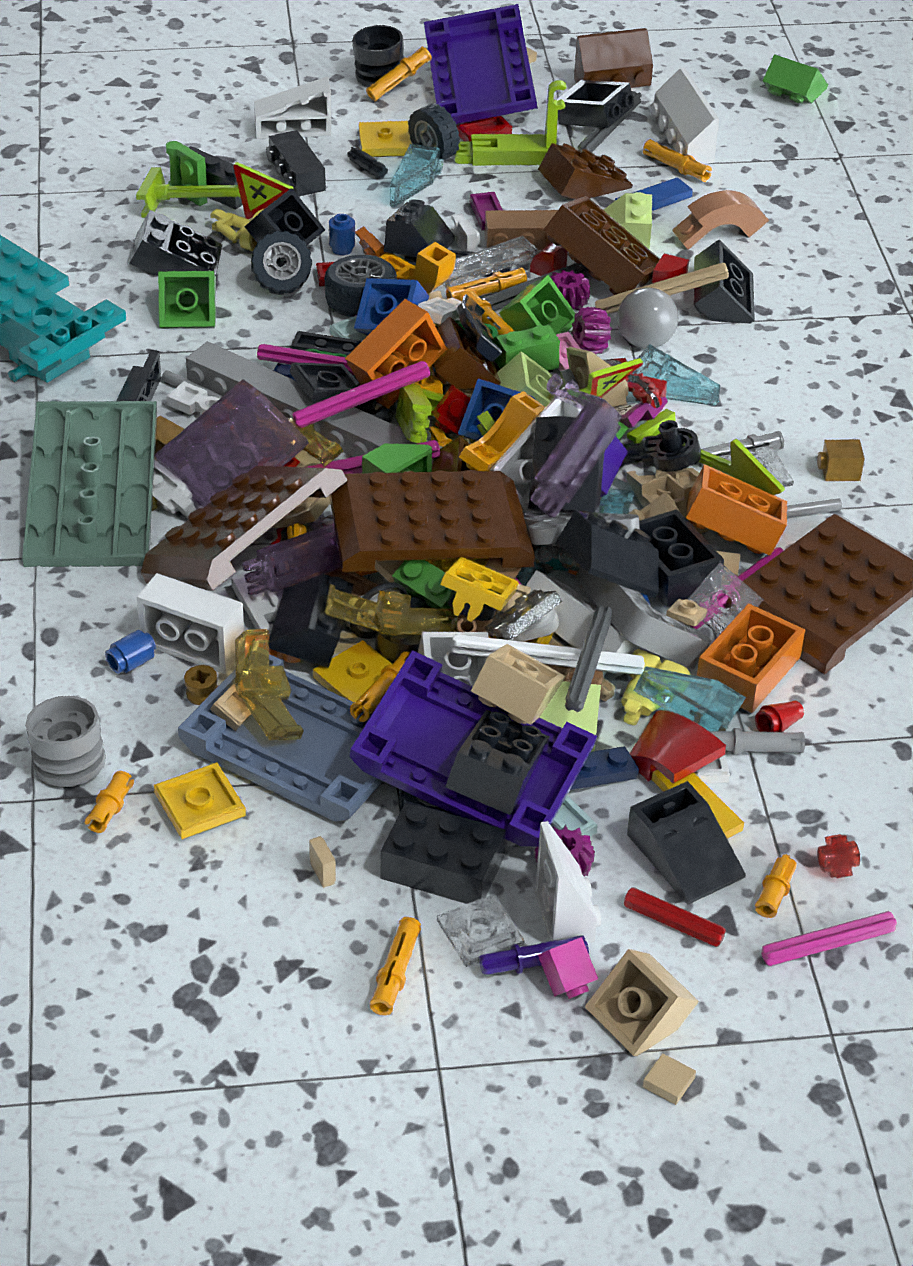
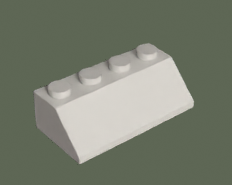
(686, 117)
(518, 458)
(576, 616)

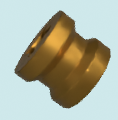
(200, 683)

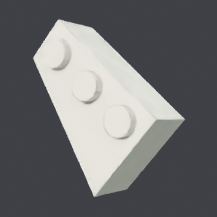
(299, 109)

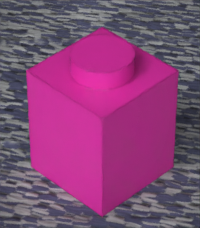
(568, 968)

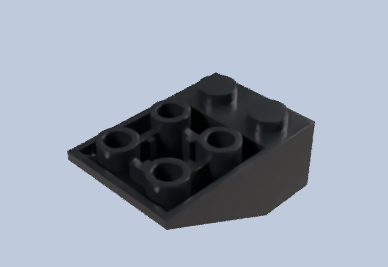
(169, 246)
(497, 761)
(684, 842)

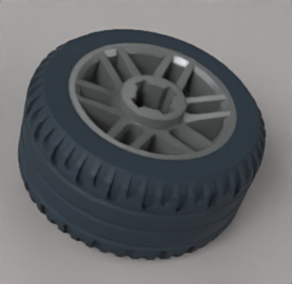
(347, 279)

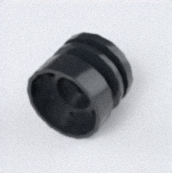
(376, 52)

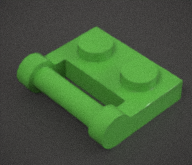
(192, 168)

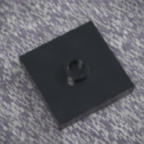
(323, 380)

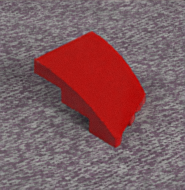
(675, 747)

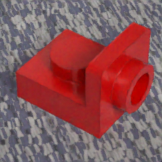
(451, 410)

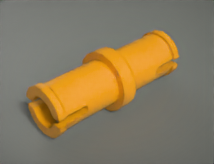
(109, 801)

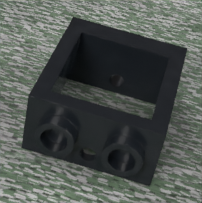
(595, 103)

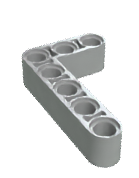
(643, 625)

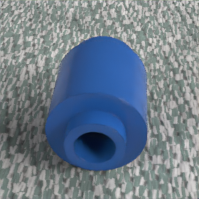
(342, 234)
(130, 651)

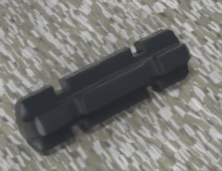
(367, 162)

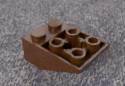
(581, 172)

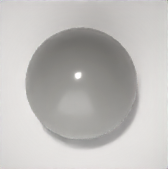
(647, 317)

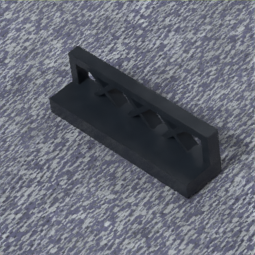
(142, 380)

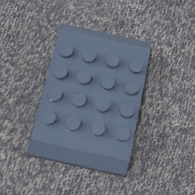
(307, 770)

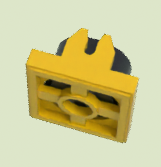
(477, 590)

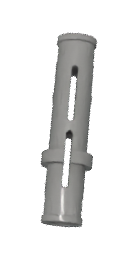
(752, 442)
(761, 741)

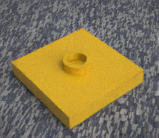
(384, 138)
(352, 671)
(199, 800)

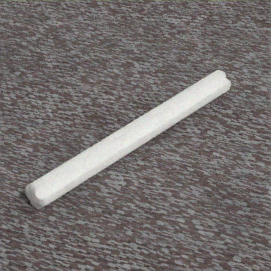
(547, 654)

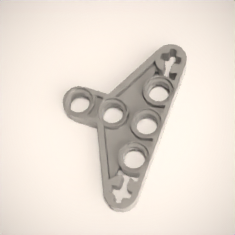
(546, 530)

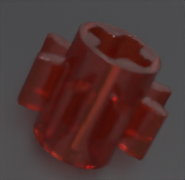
(838, 856)

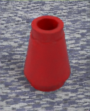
(778, 716)

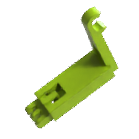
(514, 148)
(412, 411)

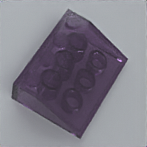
(229, 441)

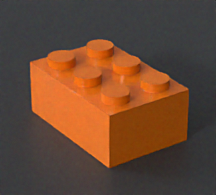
(396, 343)
(736, 510)
(752, 654)

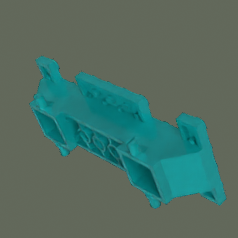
(41, 327)

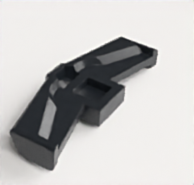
(471, 319)

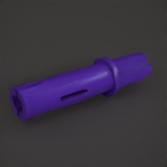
(519, 957)

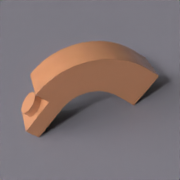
(717, 210)

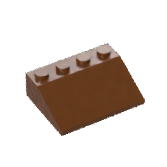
(601, 245)

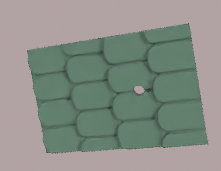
(90, 484)

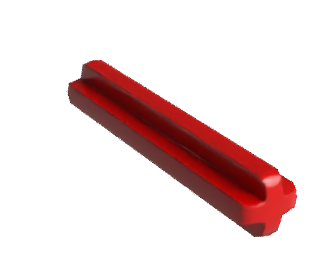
(674, 917)

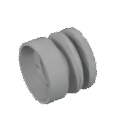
(65, 741)

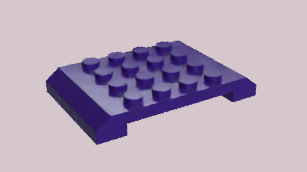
(480, 64)
(423, 726)

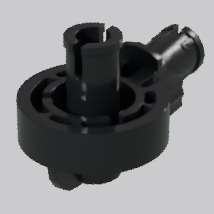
(666, 449)

